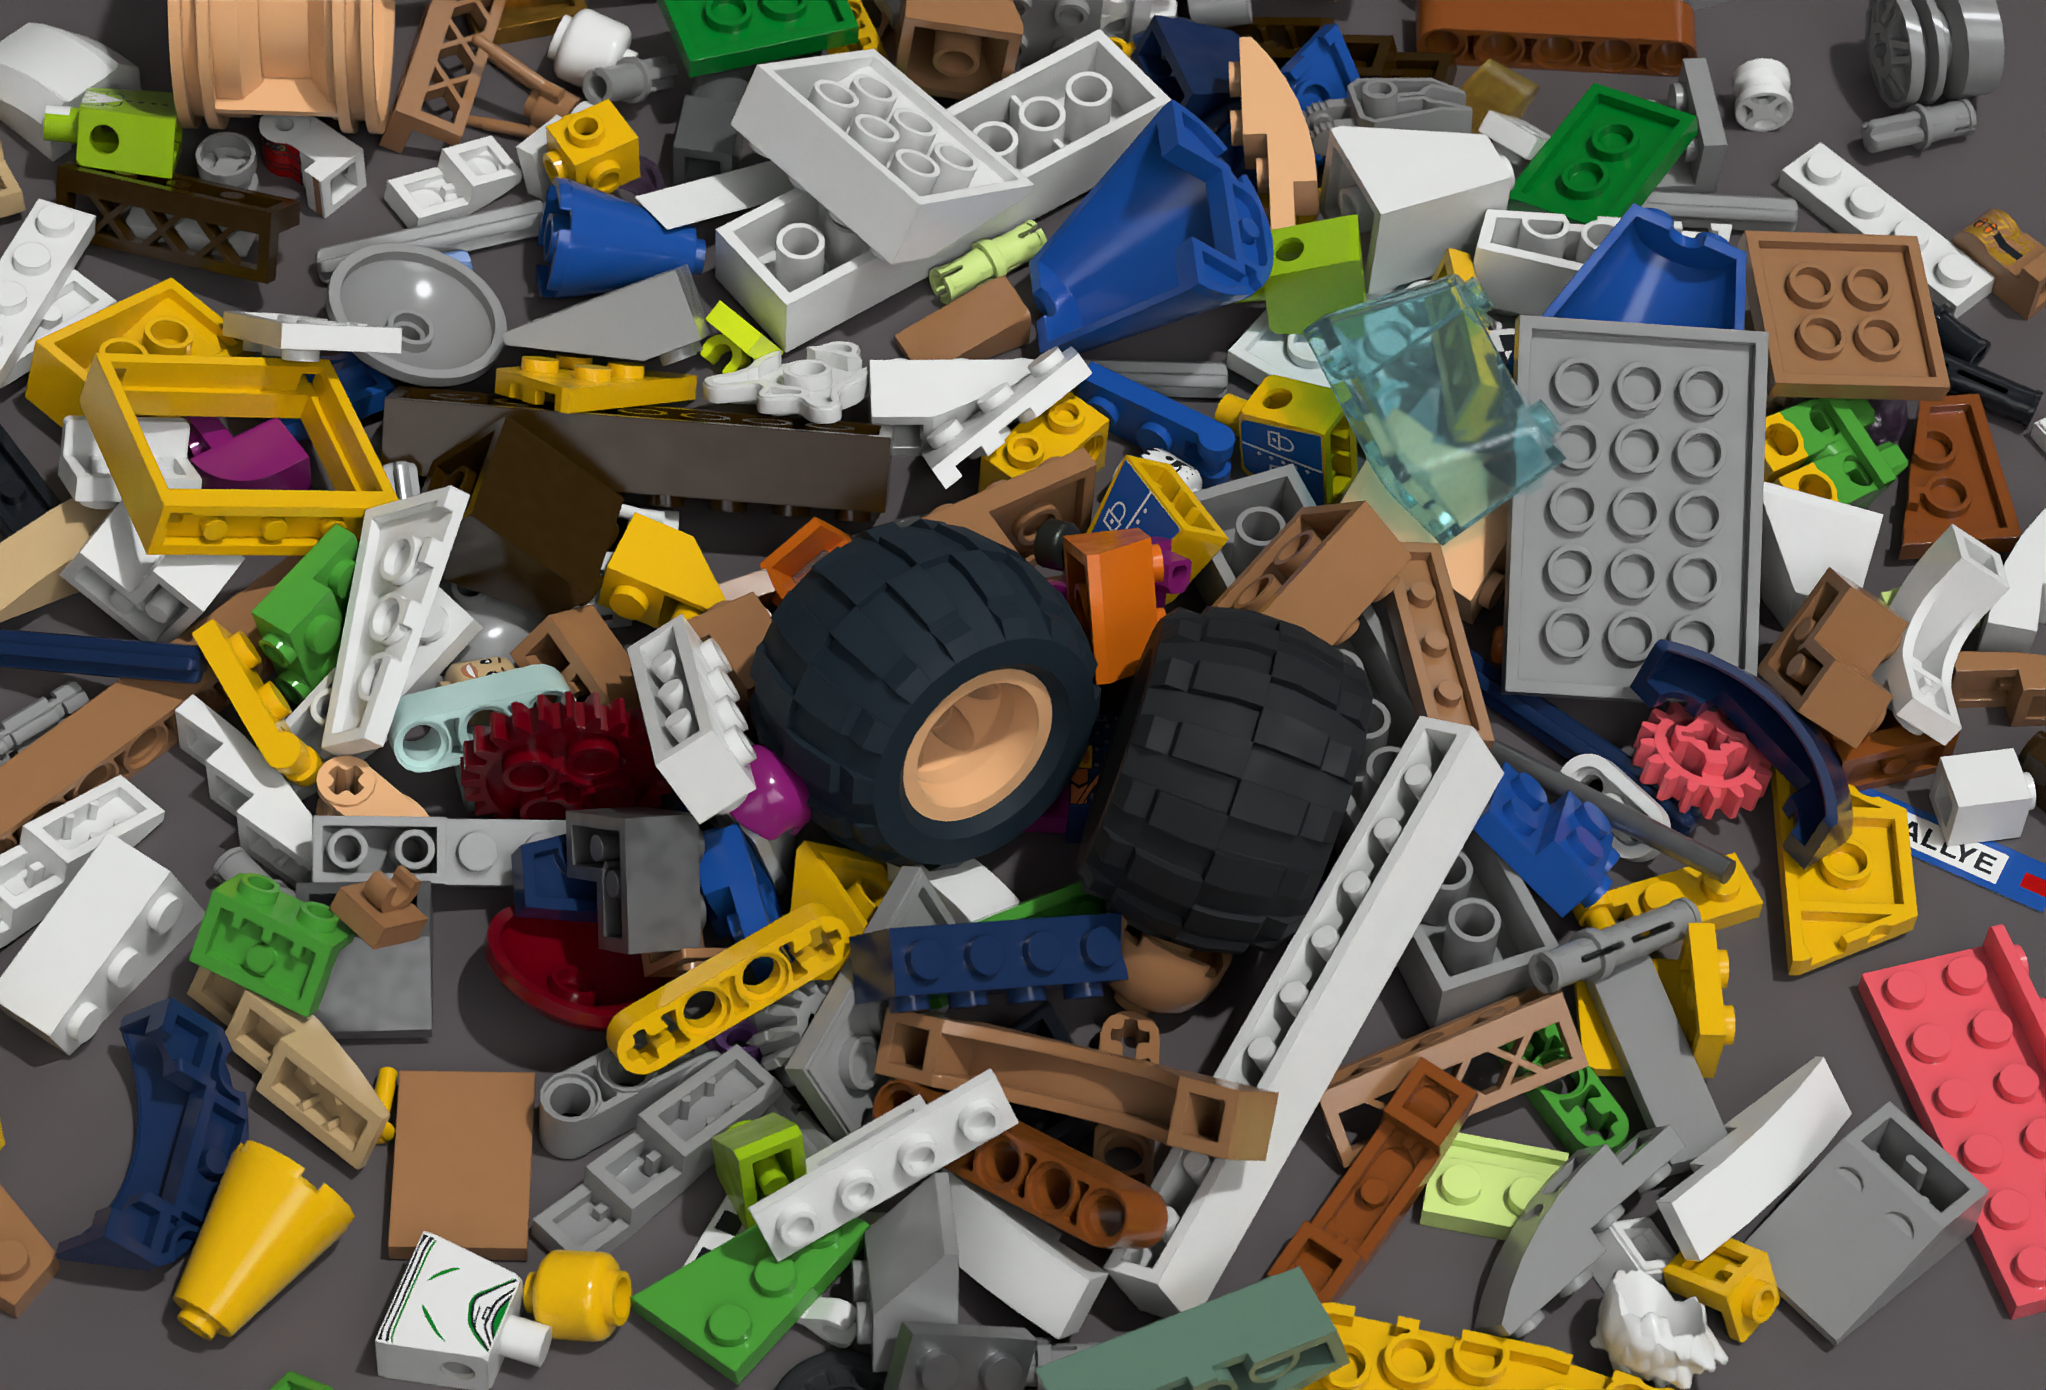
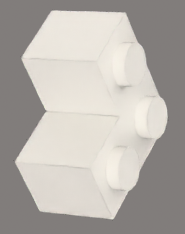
(143, 592)

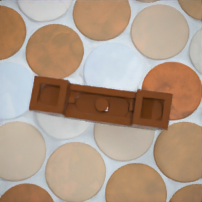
(1380, 1183)

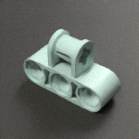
(451, 707)

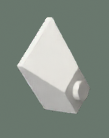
(1804, 539)

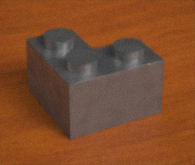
(643, 875)

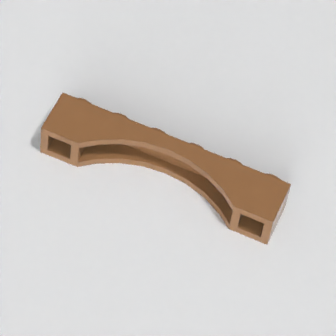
(1082, 1082)

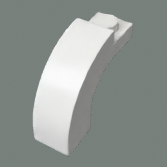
(1942, 604)

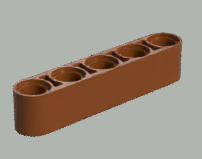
(1561, 34)
(1044, 1180)

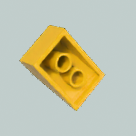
(154, 321)

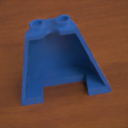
(1152, 241)
(1656, 277)

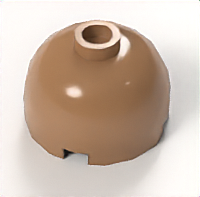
(1164, 974)

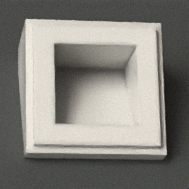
(1633, 1246)

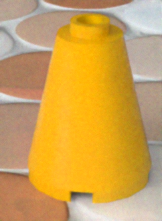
(255, 1240)

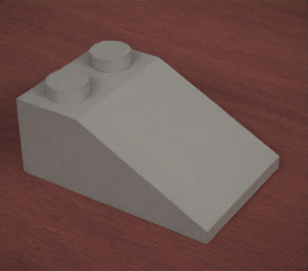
(633, 323)

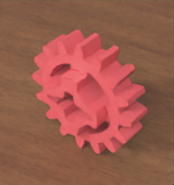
(1700, 761)

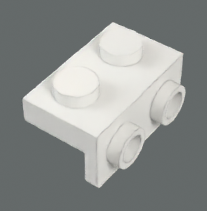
(86, 471)

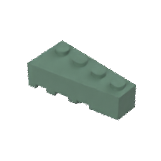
(1246, 1340)

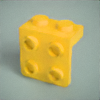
(1695, 992)

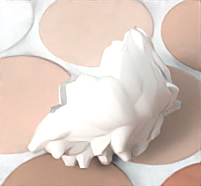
(1653, 1333)

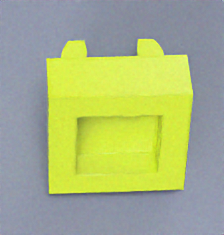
(736, 337)

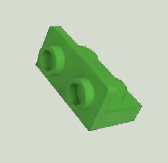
(270, 941)

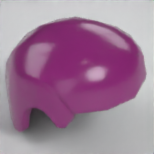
(777, 801)

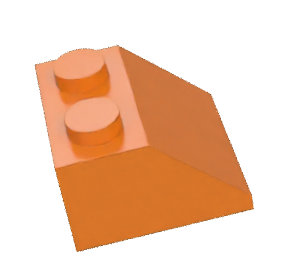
(1114, 595)

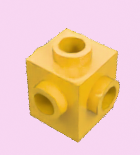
(593, 148)

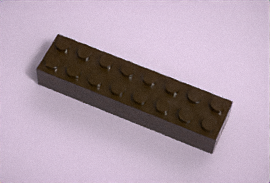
(668, 450)

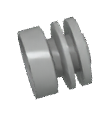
(1934, 49)

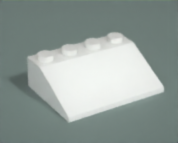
(876, 152)

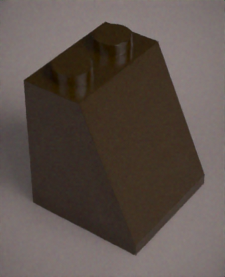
(530, 522)

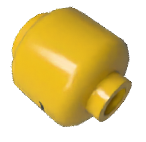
(579, 1294)

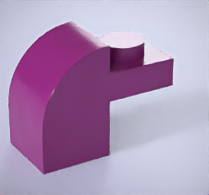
(254, 460)

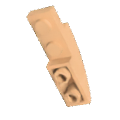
(1273, 136)

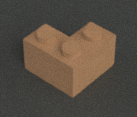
(1829, 658)

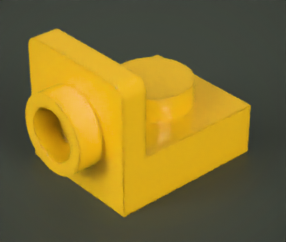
(1730, 1280)

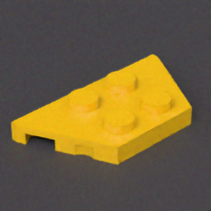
(584, 387)
(1852, 894)

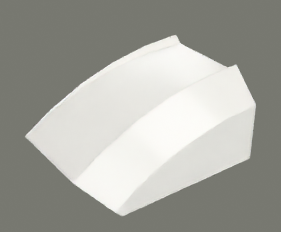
(54, 68)

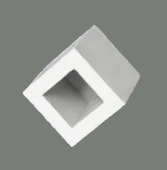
(1981, 796)

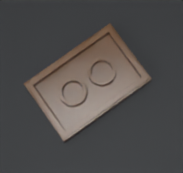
(463, 1162)

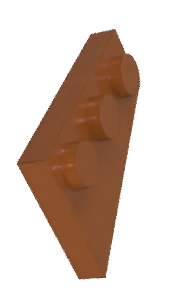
(1955, 479)

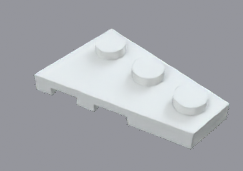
(984, 432)

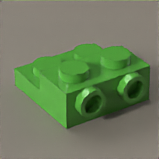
(306, 614)

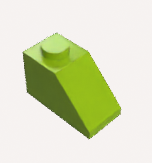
(758, 1160)

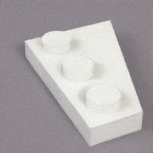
(303, 336)

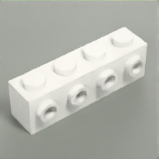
(693, 718)

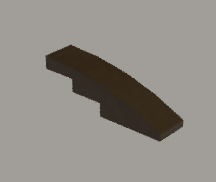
(1372, 54)

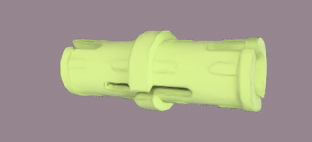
(986, 261)

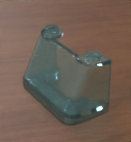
(1435, 402)

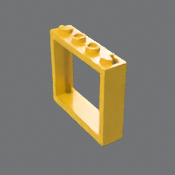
(227, 386)

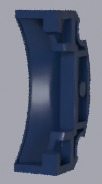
(1773, 726)
(182, 1143)

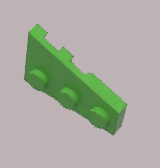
(741, 1299)

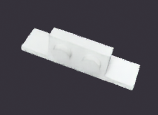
(882, 1162)

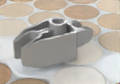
(1391, 104)

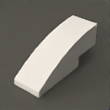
(2015, 617)
(1022, 1260)

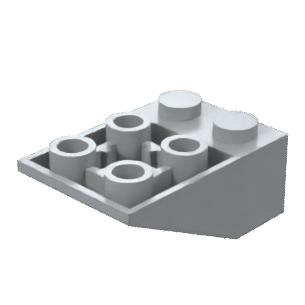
(1868, 1222)

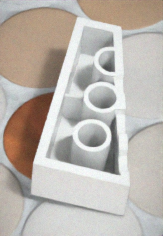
(1533, 255)

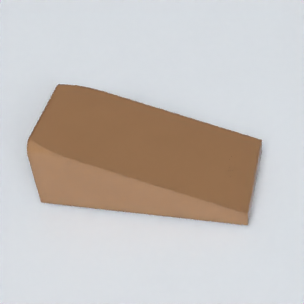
(971, 327)

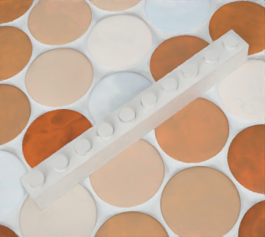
(1317, 1003)

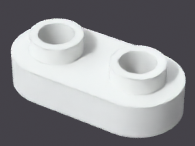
(1623, 789)

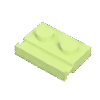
(1486, 1185)

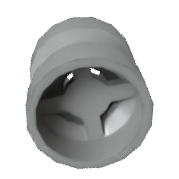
(228, 160)

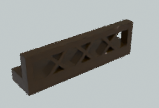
(184, 198)

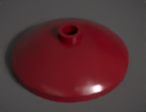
(563, 972)

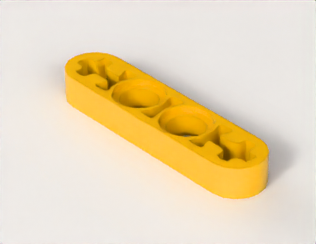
(733, 998)

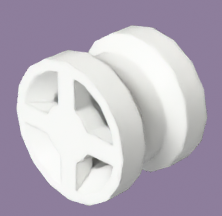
(1762, 94)

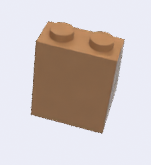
(957, 44)

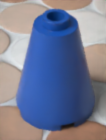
(605, 243)

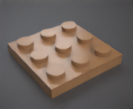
(1844, 316)

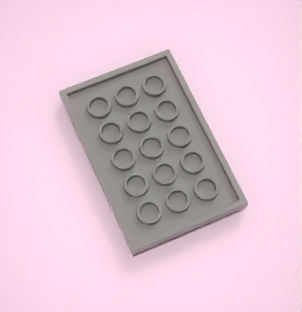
(1650, 512)

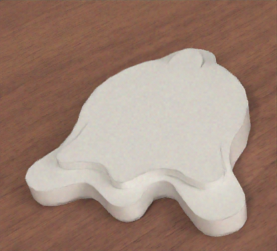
(811, 387)

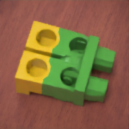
(1828, 453)

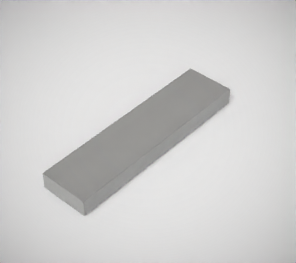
(1656, 1057)

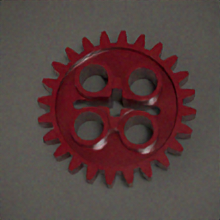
(561, 760)

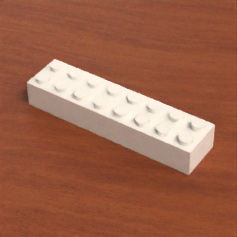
(1051, 121)

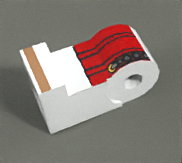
(315, 158)

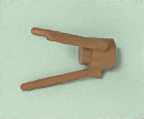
(542, 103)

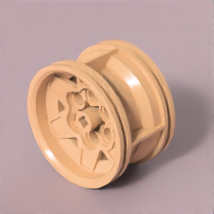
(282, 60)

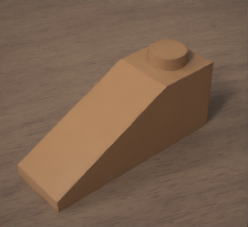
(584, 653)

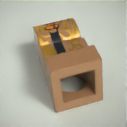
(2011, 257)

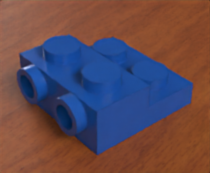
(1553, 847)
(738, 891)

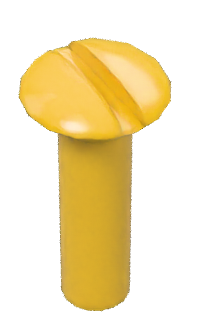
(385, 1090)

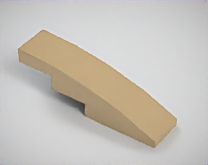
(38, 555)
(300, 1066)

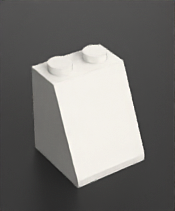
(1412, 196)

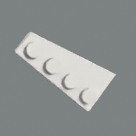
(389, 602)

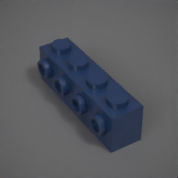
(988, 958)

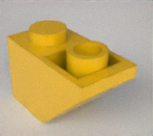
(658, 575)

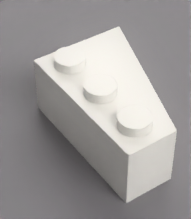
(97, 944)

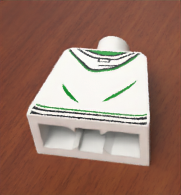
(456, 1320)

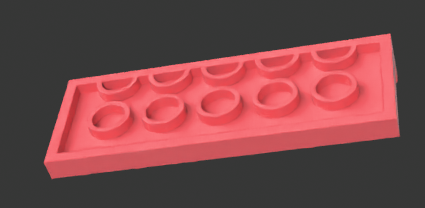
(1974, 1069)

